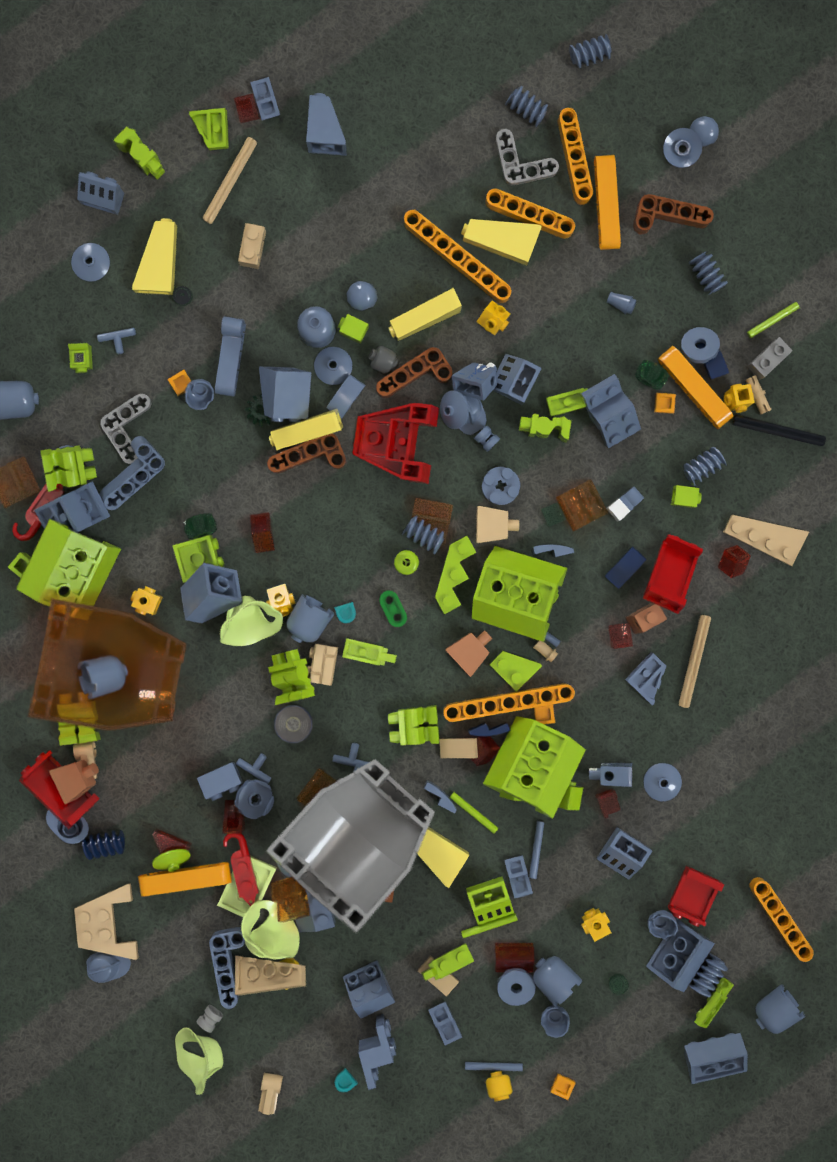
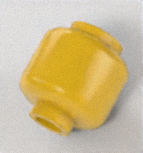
(499, 1086)

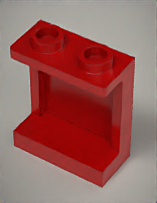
(694, 896)

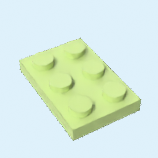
(230, 897)

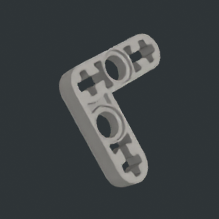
(514, 166)
(118, 427)

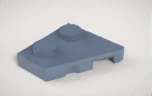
(647, 677)

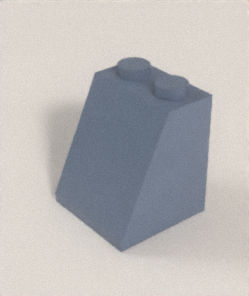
(323, 128)
(285, 393)
(210, 593)

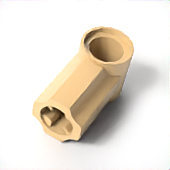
(86, 752)
(270, 1089)

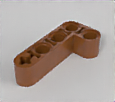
(674, 216)
(411, 376)
(322, 450)

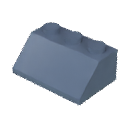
(319, 918)
(680, 956)
(716, 1058)

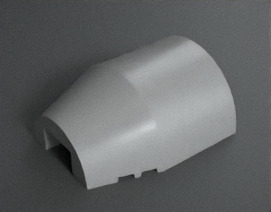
(354, 843)

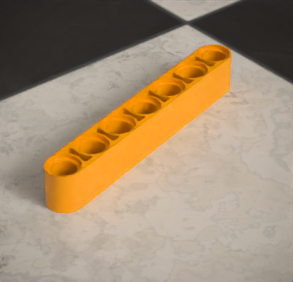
(453, 247)
(517, 705)

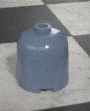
(316, 327)
(17, 399)
(308, 619)
(102, 676)
(555, 979)
(778, 1011)

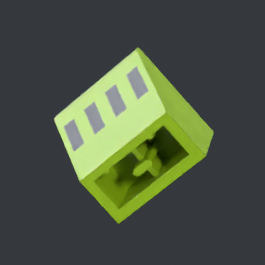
(490, 900)

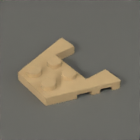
(97, 925)

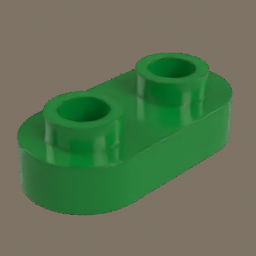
(393, 608)

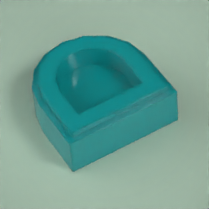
(346, 613)
(345, 1081)

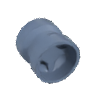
(483, 435)

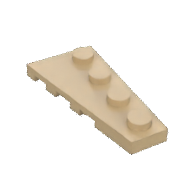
(772, 539)
(260, 975)

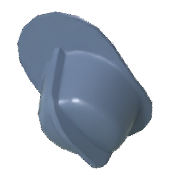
(476, 417)
(73, 835)
(106, 967)

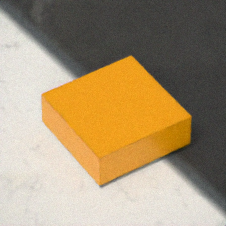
(179, 382)
(664, 403)
(544, 714)
(562, 1086)

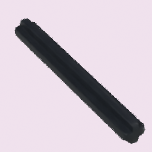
(779, 430)

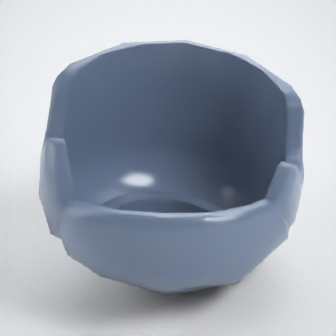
(706, 129)
(361, 295)
(199, 394)
(662, 924)
(559, 1025)

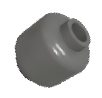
(383, 359)

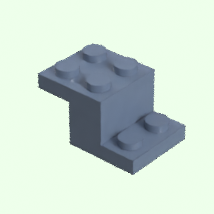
(611, 411)
(75, 509)
(377, 1051)

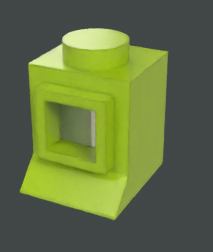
(80, 357)

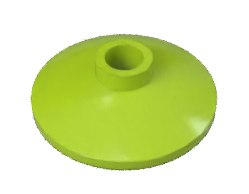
(171, 860)

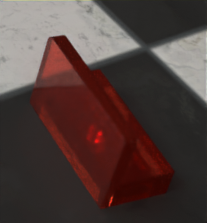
(514, 956)

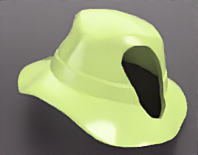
(247, 624)
(272, 937)
(194, 1066)

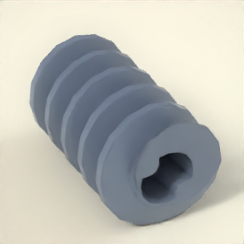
(590, 50)
(527, 105)
(708, 273)
(703, 465)
(424, 534)
(709, 976)

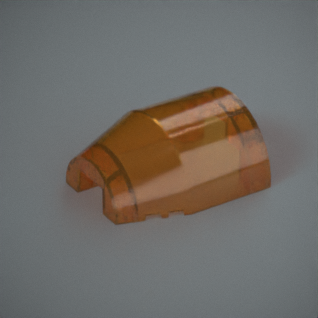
(90, 632)

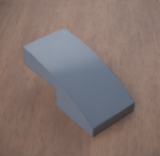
(265, 98)
(346, 395)
(557, 550)
(444, 800)
(518, 877)
(445, 1023)

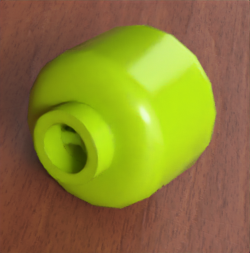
(400, 557)

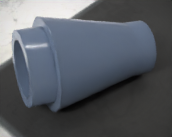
(622, 302)

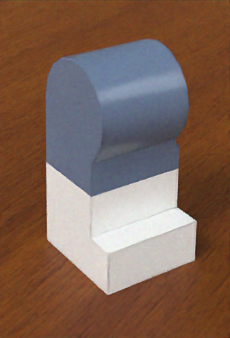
(625, 503)

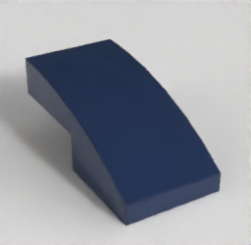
(715, 367)
(625, 567)
(482, 730)

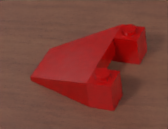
(390, 439)

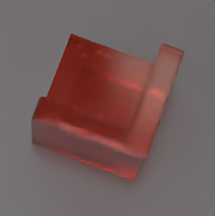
(246, 108)
(734, 561)
(620, 635)
(486, 750)
(608, 802)

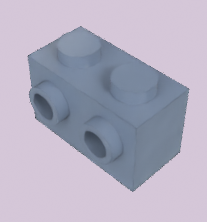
(219, 781)

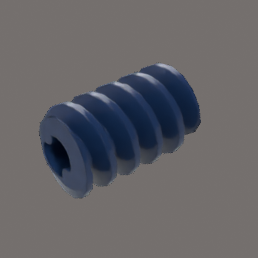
(104, 846)

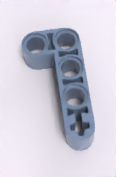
(230, 355)
(129, 476)
(227, 968)

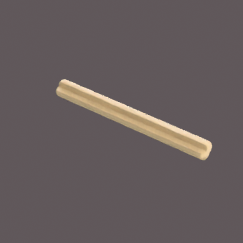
(229, 180)
(694, 662)

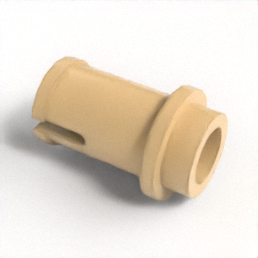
(545, 651)

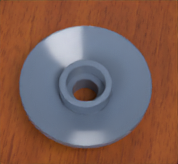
(690, 140)
(94, 270)
(335, 375)
(454, 409)
(654, 777)

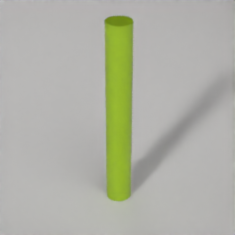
(772, 320)
(473, 812)
(489, 925)

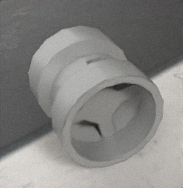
(210, 1018)

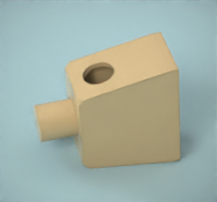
(493, 524)

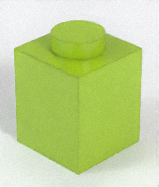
(353, 328)
(685, 496)

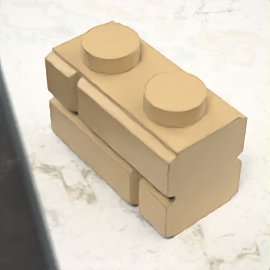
(252, 246)
(323, 664)

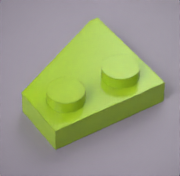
(514, 669)

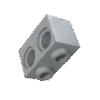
(769, 358)

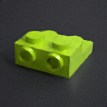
(194, 553)

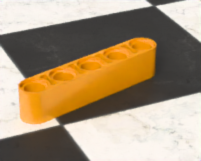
(577, 147)
(608, 202)
(524, 205)
(695, 386)
(185, 879)
(787, 925)

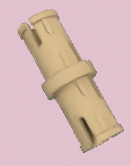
(758, 393)

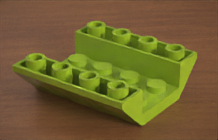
(55, 566)
(511, 605)
(549, 769)

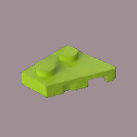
(212, 126)

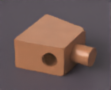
(646, 618)
(470, 651)
(74, 779)

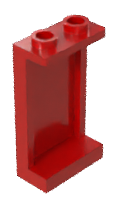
(672, 573)
(41, 785)

